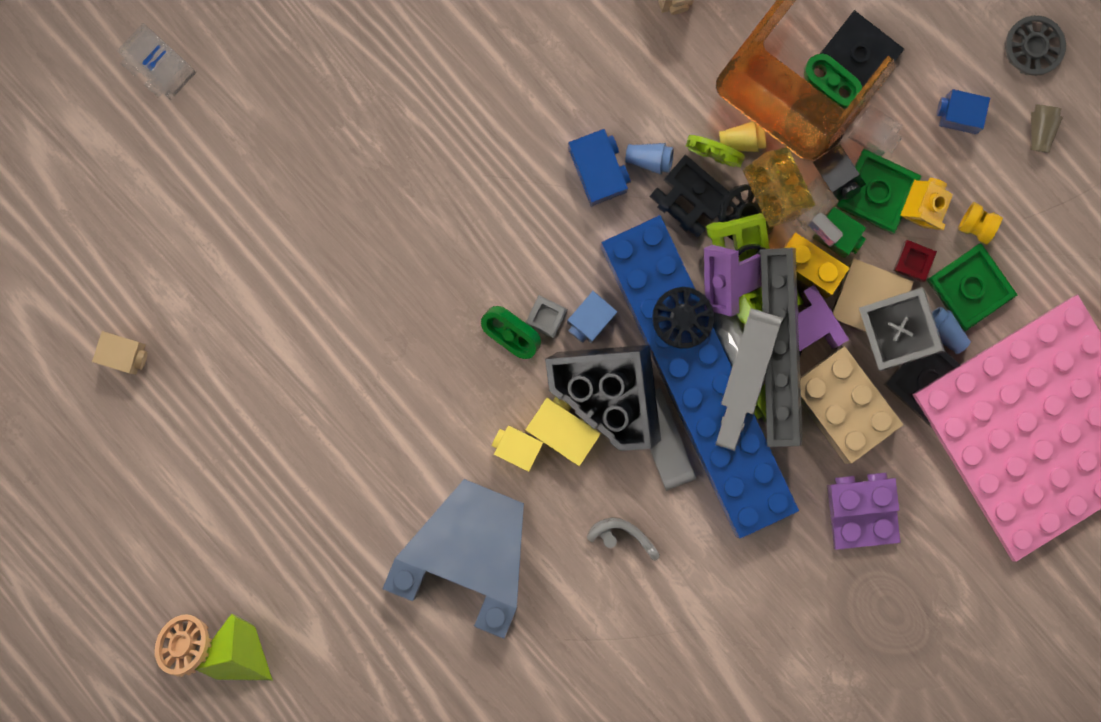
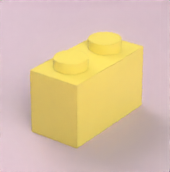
(563, 430)

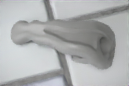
(603, 529)

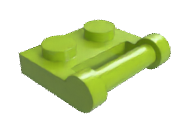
(744, 231)

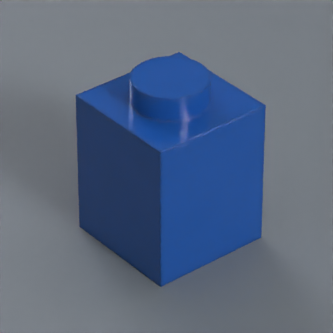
(963, 111)

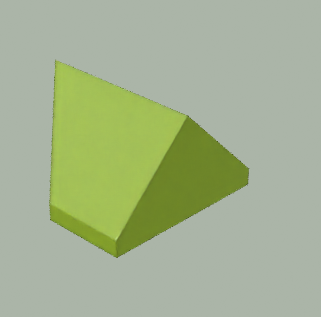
(236, 653)

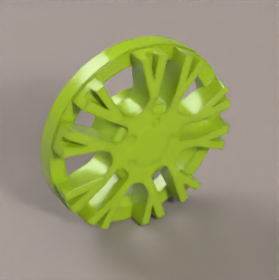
(719, 152)

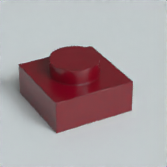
(915, 261)

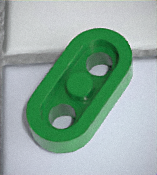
(834, 79)
(511, 332)

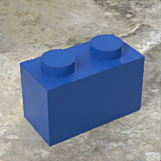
(598, 167)

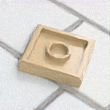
(864, 286)

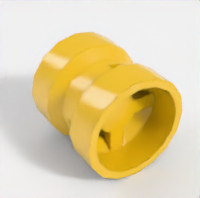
(980, 223)

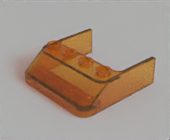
(783, 100)

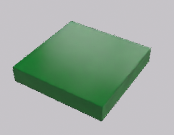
(884, 193)
(972, 287)

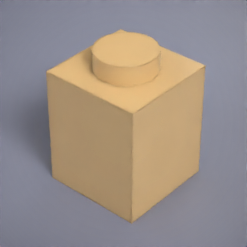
(120, 353)

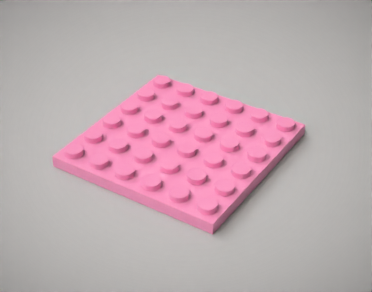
(1027, 426)

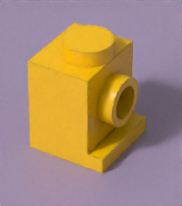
(927, 203)

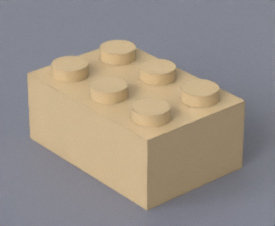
(846, 406)

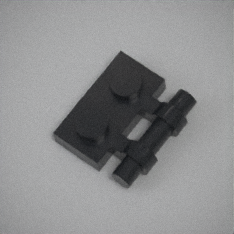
(697, 188)

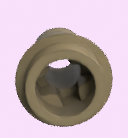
(1044, 126)

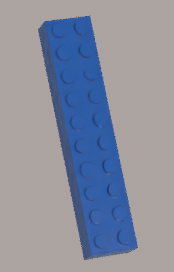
(696, 380)

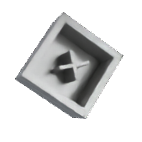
(901, 329)

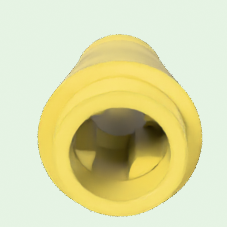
(744, 137)

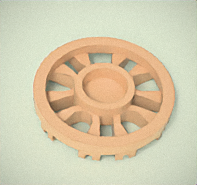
(182, 645)

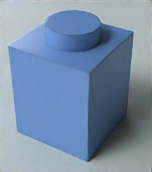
(590, 318)

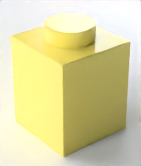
(516, 447)

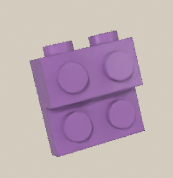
(864, 511)

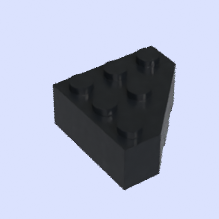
(610, 392)

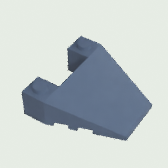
(471, 543)

